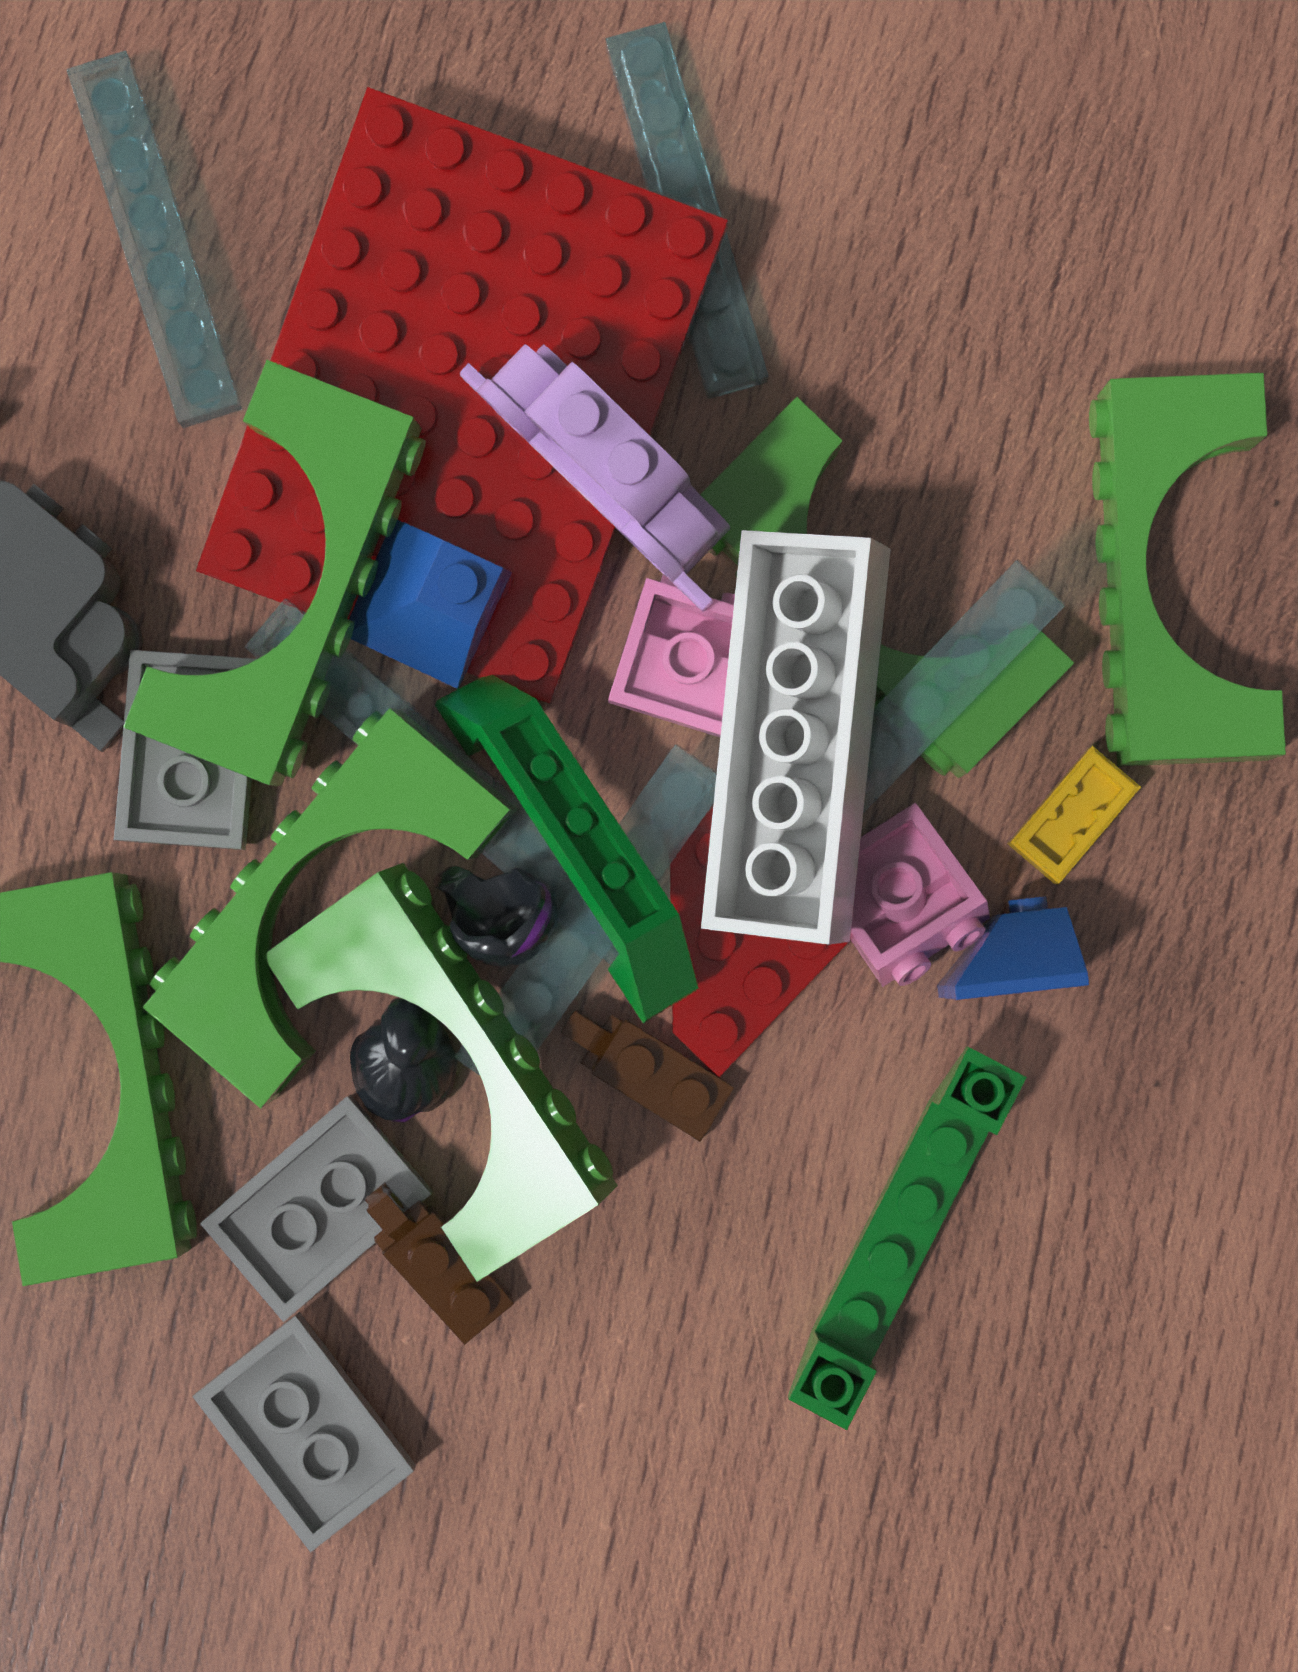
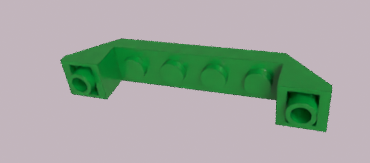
(583, 835)
(899, 1233)

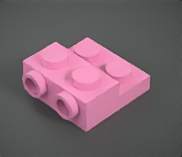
(676, 658)
(911, 899)

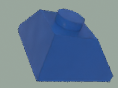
(428, 603)
(1019, 954)

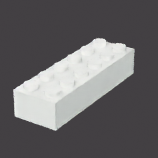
(795, 736)

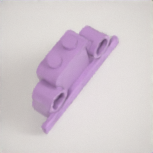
(606, 460)

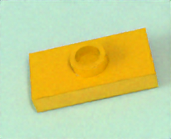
(1073, 815)

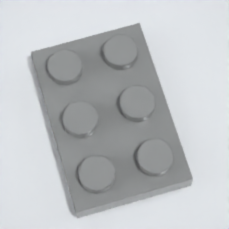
(173, 794)
(308, 1207)
(305, 1432)

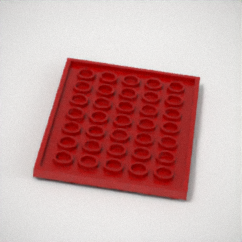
(452, 256)

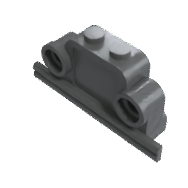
(57, 617)

